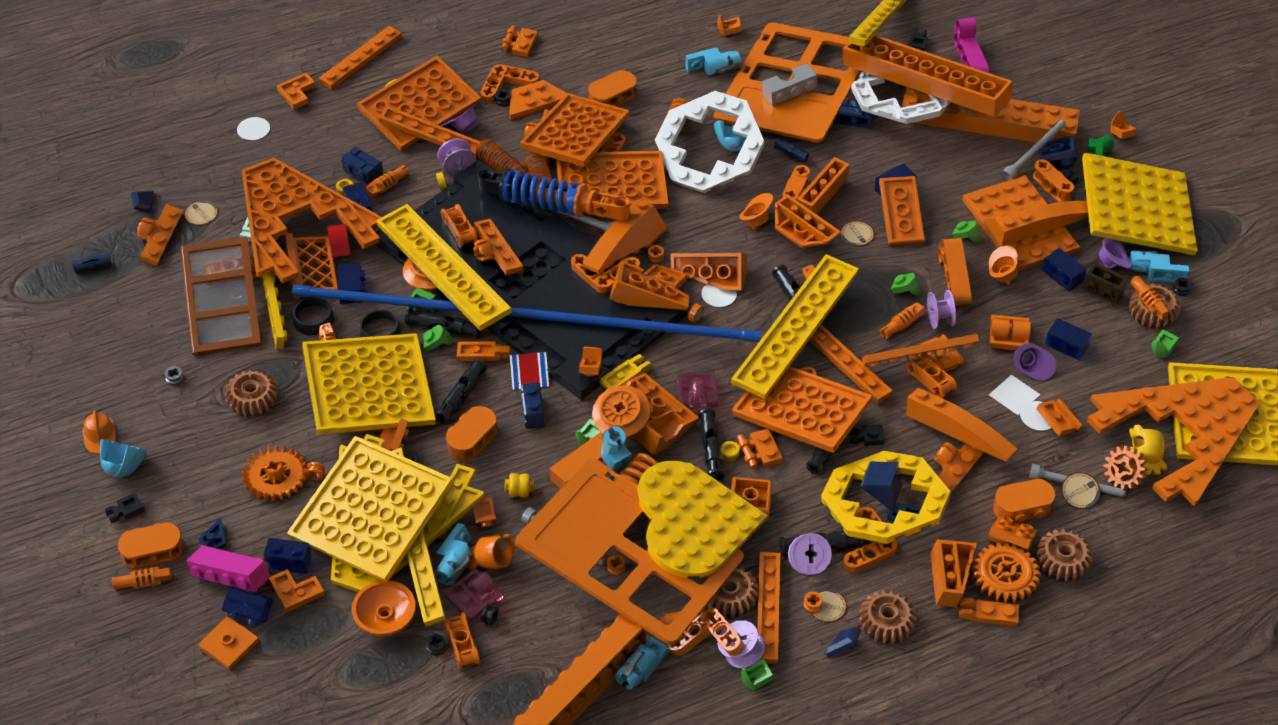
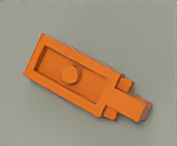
(482, 350)

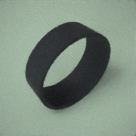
(377, 314)
(311, 329)

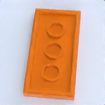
(901, 210)

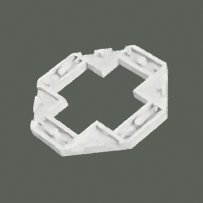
(890, 108)
(696, 111)

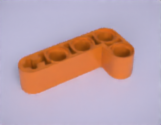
(953, 257)

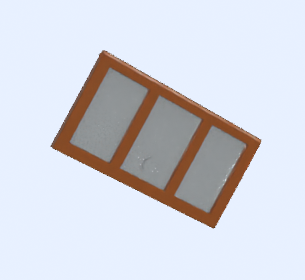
(220, 296)

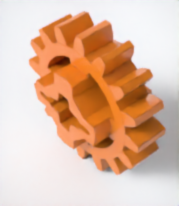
(1118, 472)

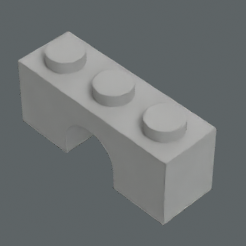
(778, 91)

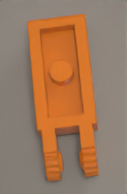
(989, 612)

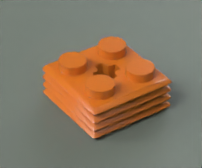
(756, 489)

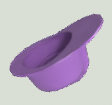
(465, 121)
(1114, 254)
(1034, 361)

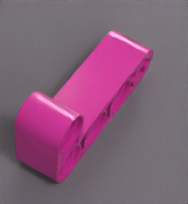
(967, 44)

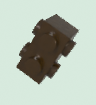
(1105, 283)

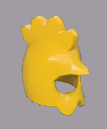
(1151, 446)

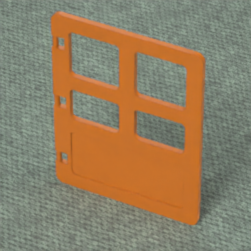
(801, 117)
(587, 522)

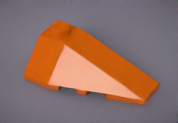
(719, 270)
(638, 289)

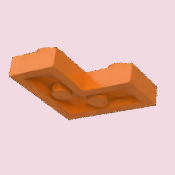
(293, 90)
(292, 594)

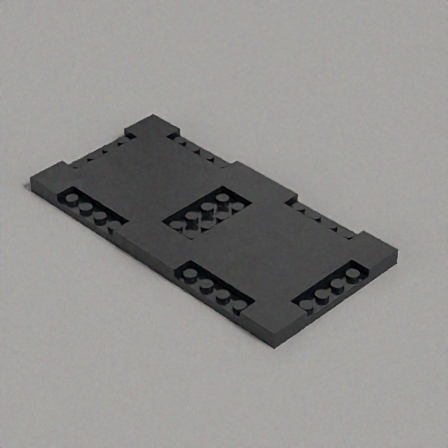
(551, 243)

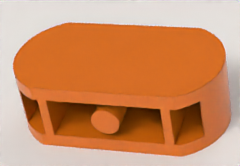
(614, 88)
(471, 433)
(1024, 500)
(150, 545)

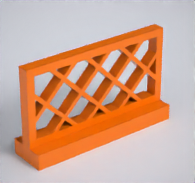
(292, 250)

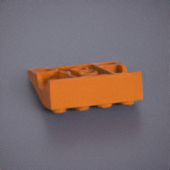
(667, 419)

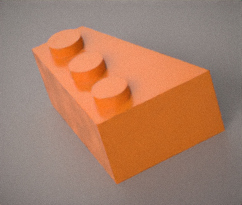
(950, 570)

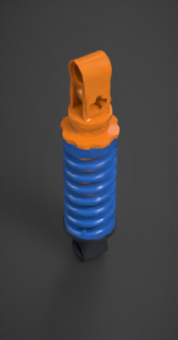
(551, 195)

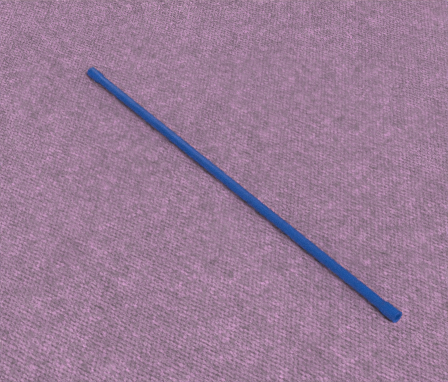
(745, 335)

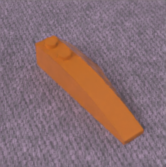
(1029, 222)
(626, 237)
(958, 424)

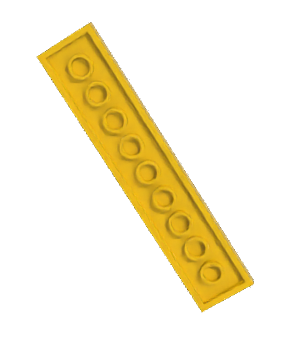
(444, 267)
(794, 326)

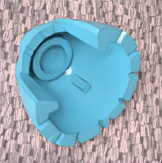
(726, 137)
(120, 459)

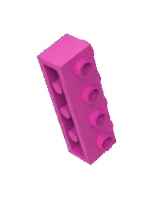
(228, 568)

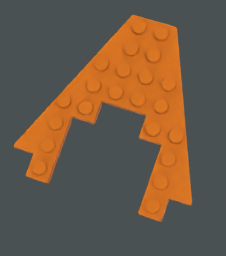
(279, 191)
(1209, 409)

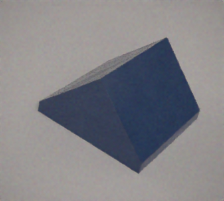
(883, 482)

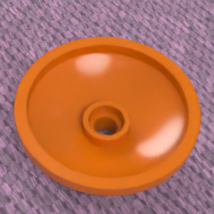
(383, 599)

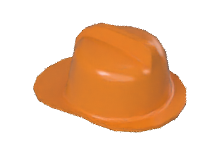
(757, 211)
(1004, 264)
(98, 427)

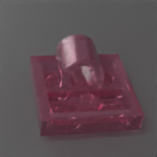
(697, 389)
(473, 594)

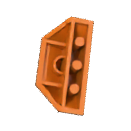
(802, 224)

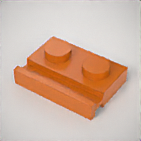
(947, 360)
(1059, 417)

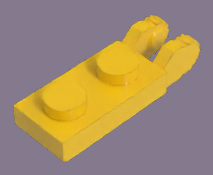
(625, 372)

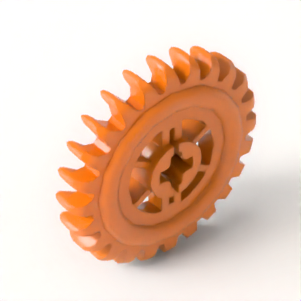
(276, 466)
(1005, 572)

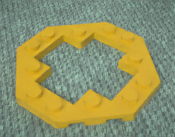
(905, 523)

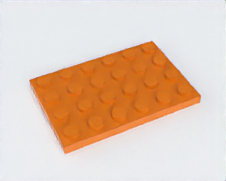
(425, 92)
(574, 129)
(621, 174)
(1014, 195)
(806, 409)

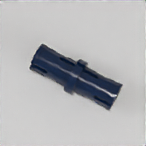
(791, 150)
(91, 262)

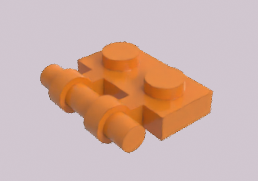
(524, 41)
(765, 448)

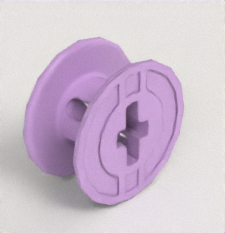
(456, 156)
(941, 309)
(819, 547)
(753, 645)

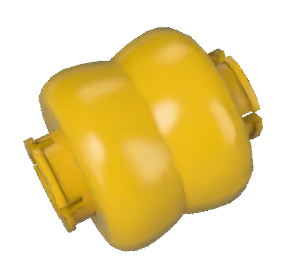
(519, 485)

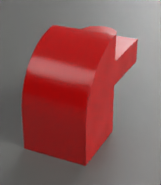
(338, 240)

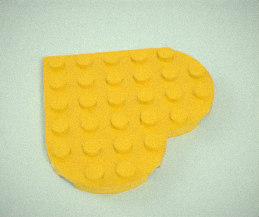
(693, 519)

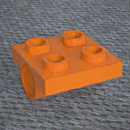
(1008, 332)
(1006, 531)

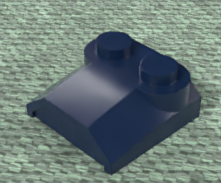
(1060, 151)

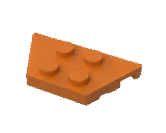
(533, 98)

